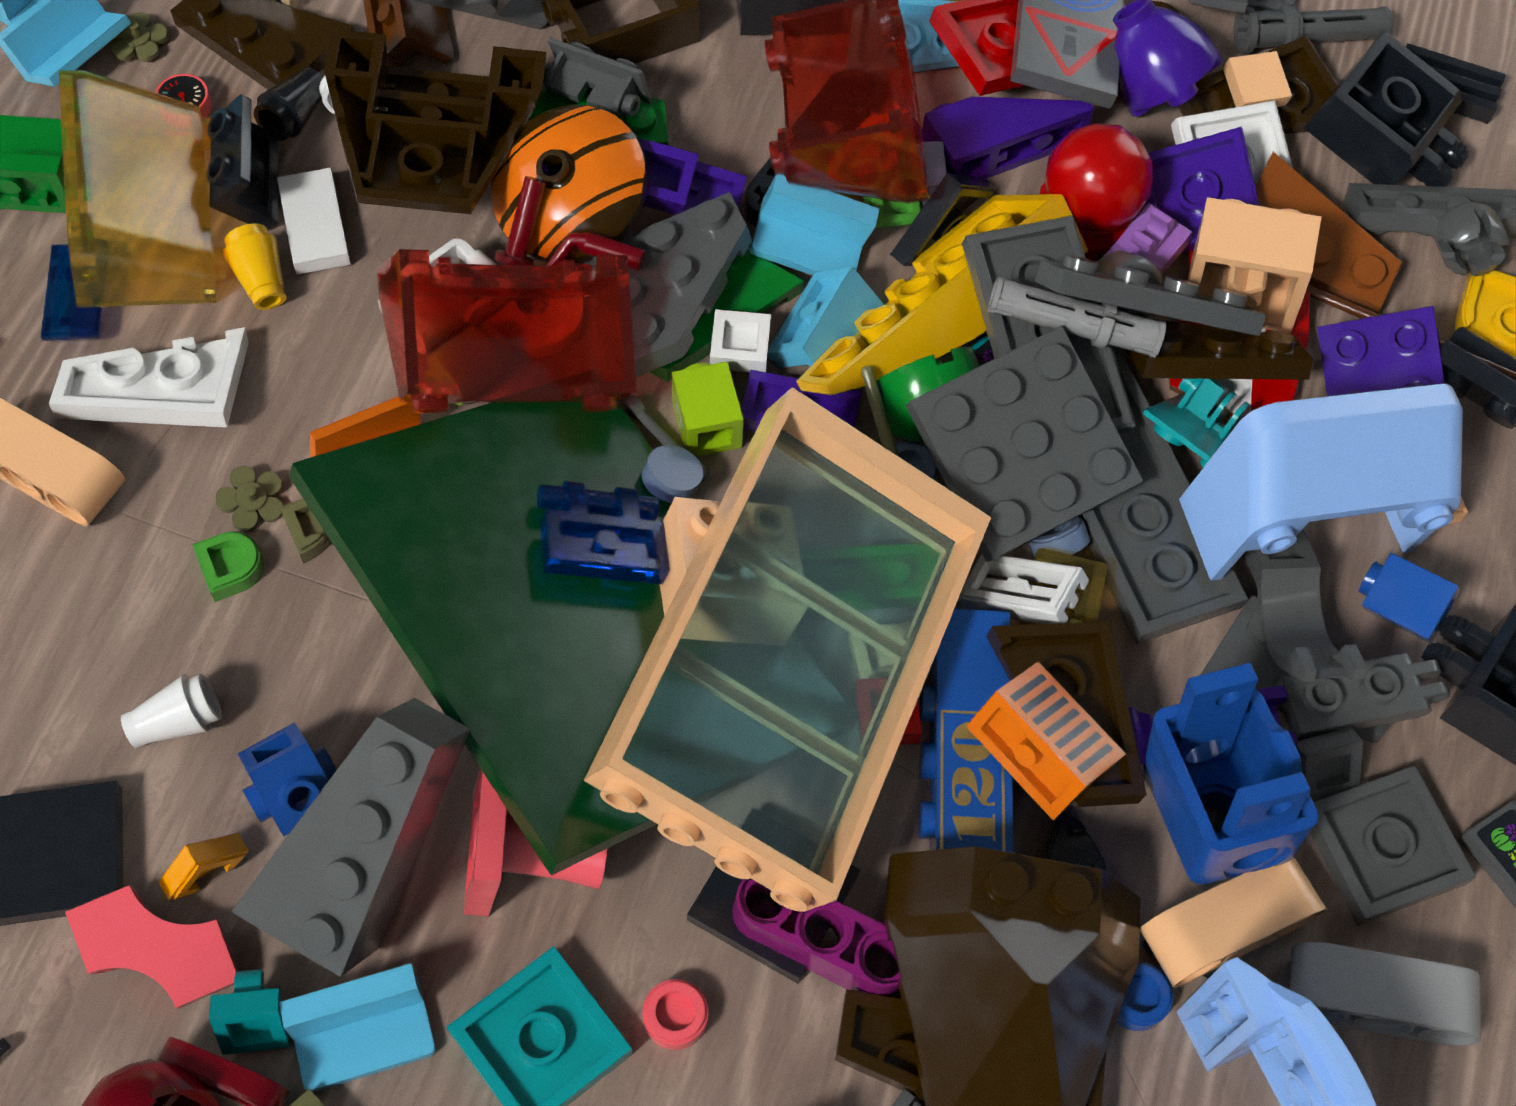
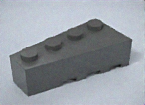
(356, 844)

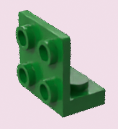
(31, 164)

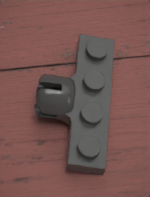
(1464, 222)
(1139, 289)

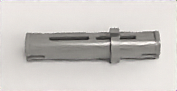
(1085, 319)

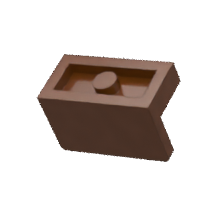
(410, 27)

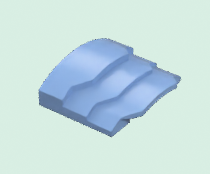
(1287, 1034)

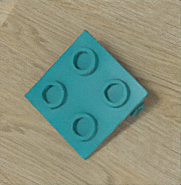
(1189, 419)

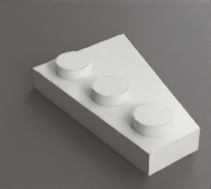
(168, 386)

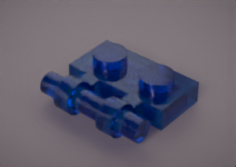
(602, 534)

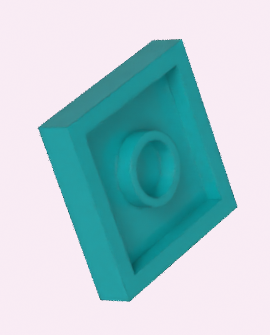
(540, 1036)

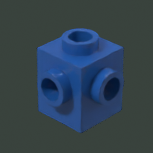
(285, 776)

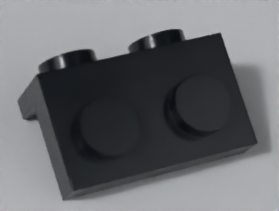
(243, 165)
(1479, 380)

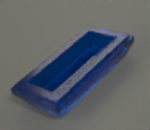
(61, 316)

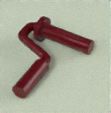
(587, 242)

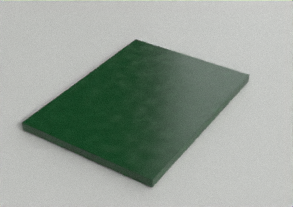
(453, 561)

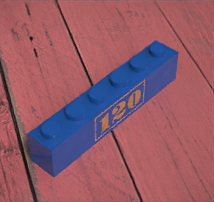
(968, 786)

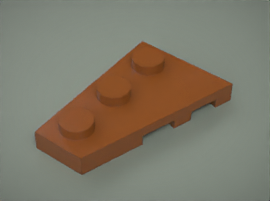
(1346, 256)

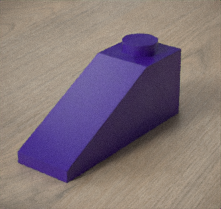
(1001, 133)

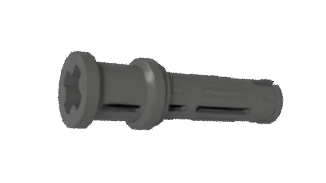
(1288, 23)

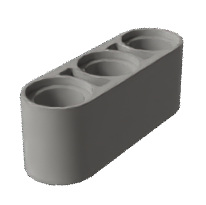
(1389, 993)

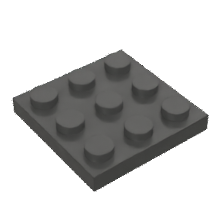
(1025, 441)

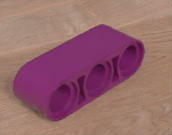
(840, 964)

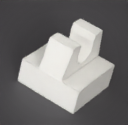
(740, 340)

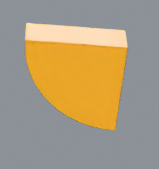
(198, 860)

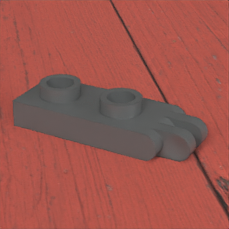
(1385, 696)

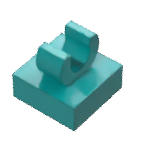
(249, 1016)

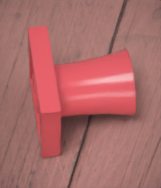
(501, 846)

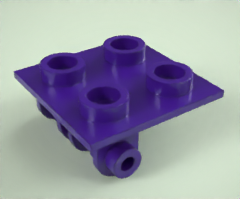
(1381, 352)

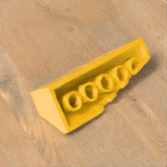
(930, 310)

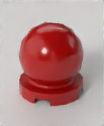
(1103, 181)

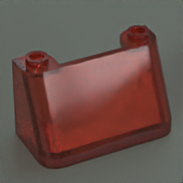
(848, 101)
(508, 331)

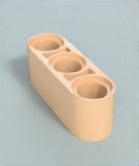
(54, 466)
(1231, 920)

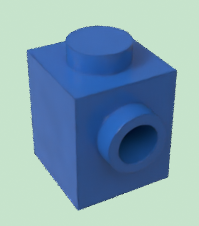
(1408, 596)

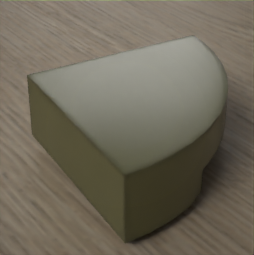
(305, 530)

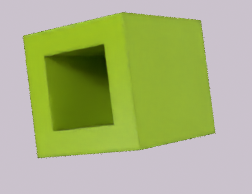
(707, 408)

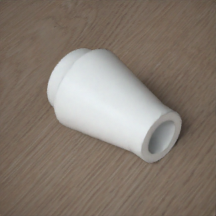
(175, 711)

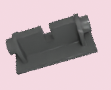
(616, 84)

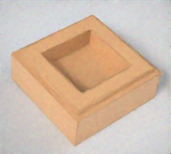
(1257, 79)

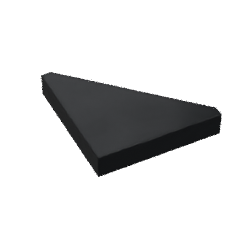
(941, 213)

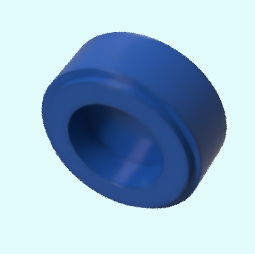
(1147, 999)

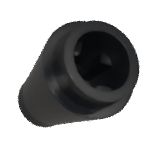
(289, 104)

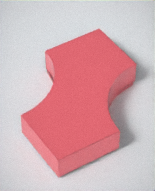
(125, 934)

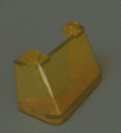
(136, 195)

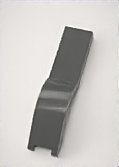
(1294, 618)

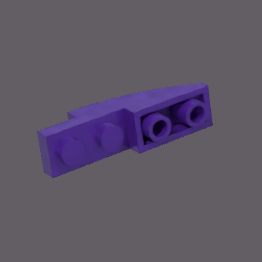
(681, 181)

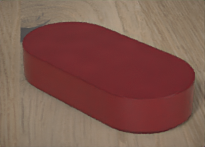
(223, 1075)

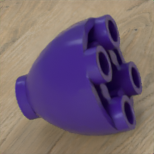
(1160, 56)

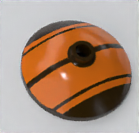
(595, 190)

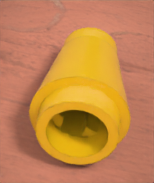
(256, 263)

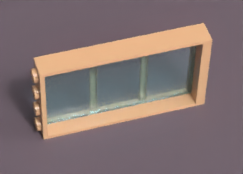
(792, 655)

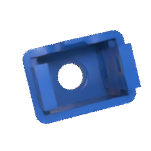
(1242, 769)

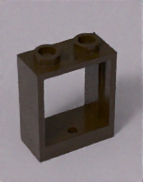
(638, 41)

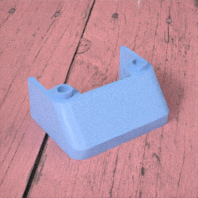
(1329, 462)

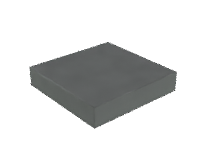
(1388, 845)

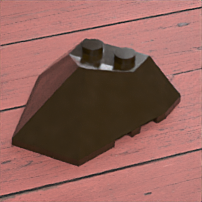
(427, 133)
(1009, 972)

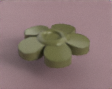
(139, 39)
(250, 498)

